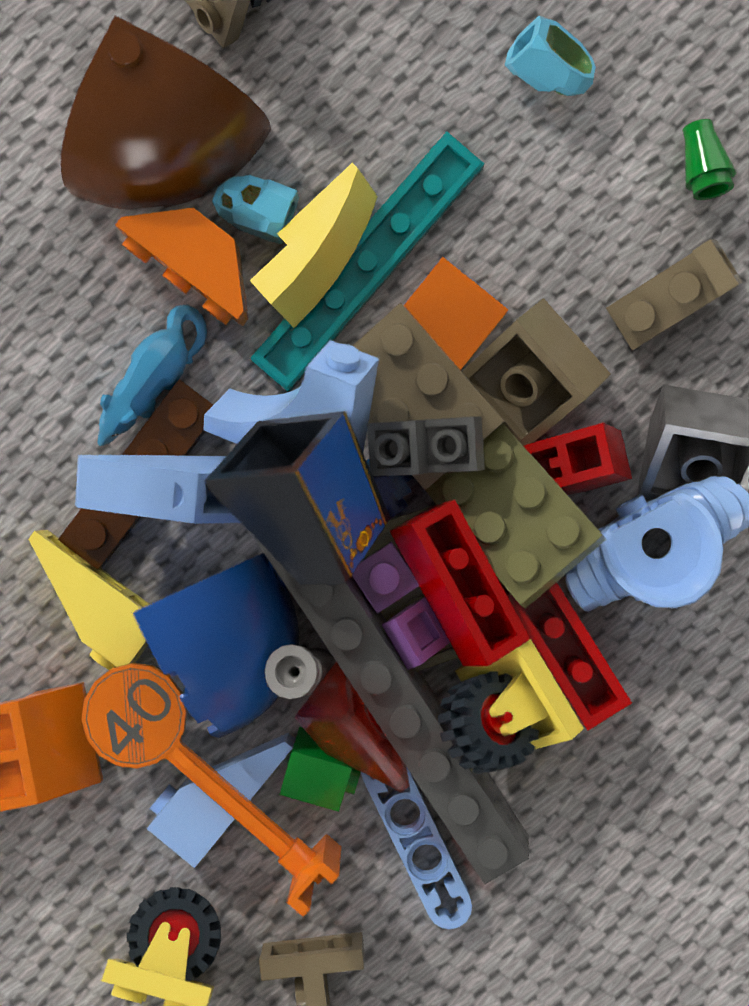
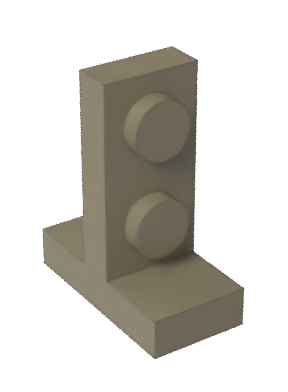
(674, 294)
(310, 962)

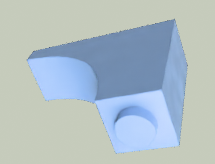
(333, 382)

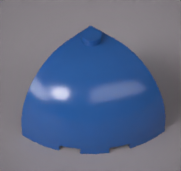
(221, 639)

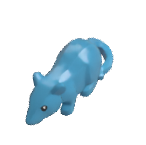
(153, 368)

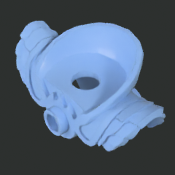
(698, 521)

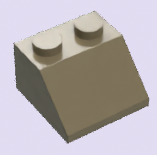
(536, 372)

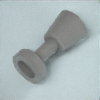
(297, 671)

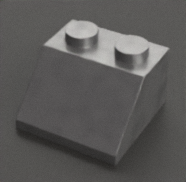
(694, 438)

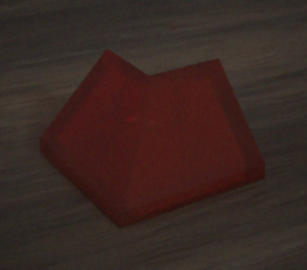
(349, 732)

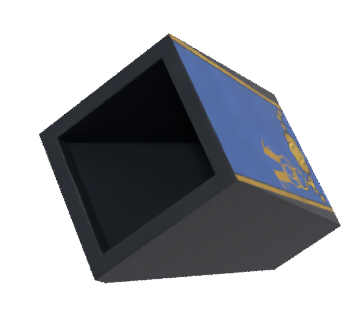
(304, 494)

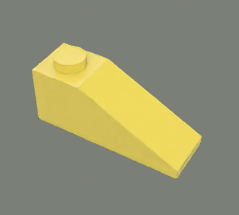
(94, 602)

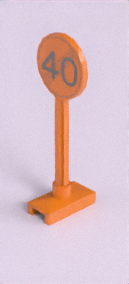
(138, 720)

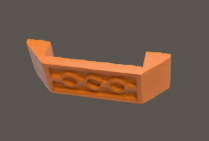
(45, 747)

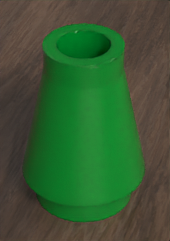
(707, 164)

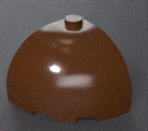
(154, 125)

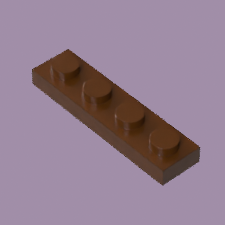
(169, 431)

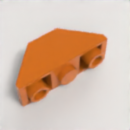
(195, 257)

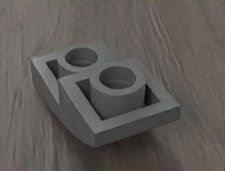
(426, 446)

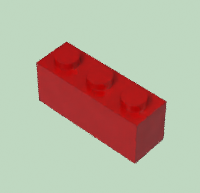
(460, 584)
(572, 657)

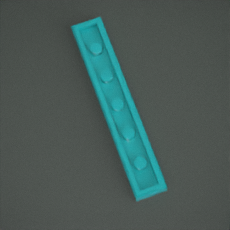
(382, 248)

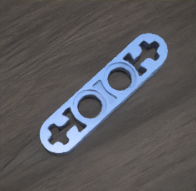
(409, 838)

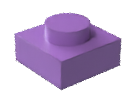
(384, 577)
(416, 633)

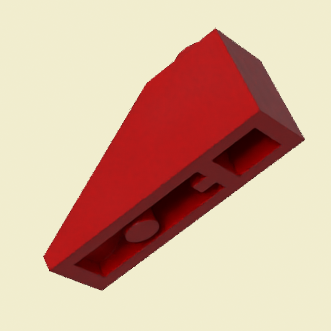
(584, 458)

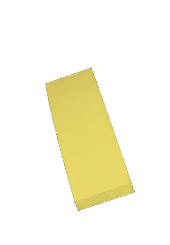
(317, 246)

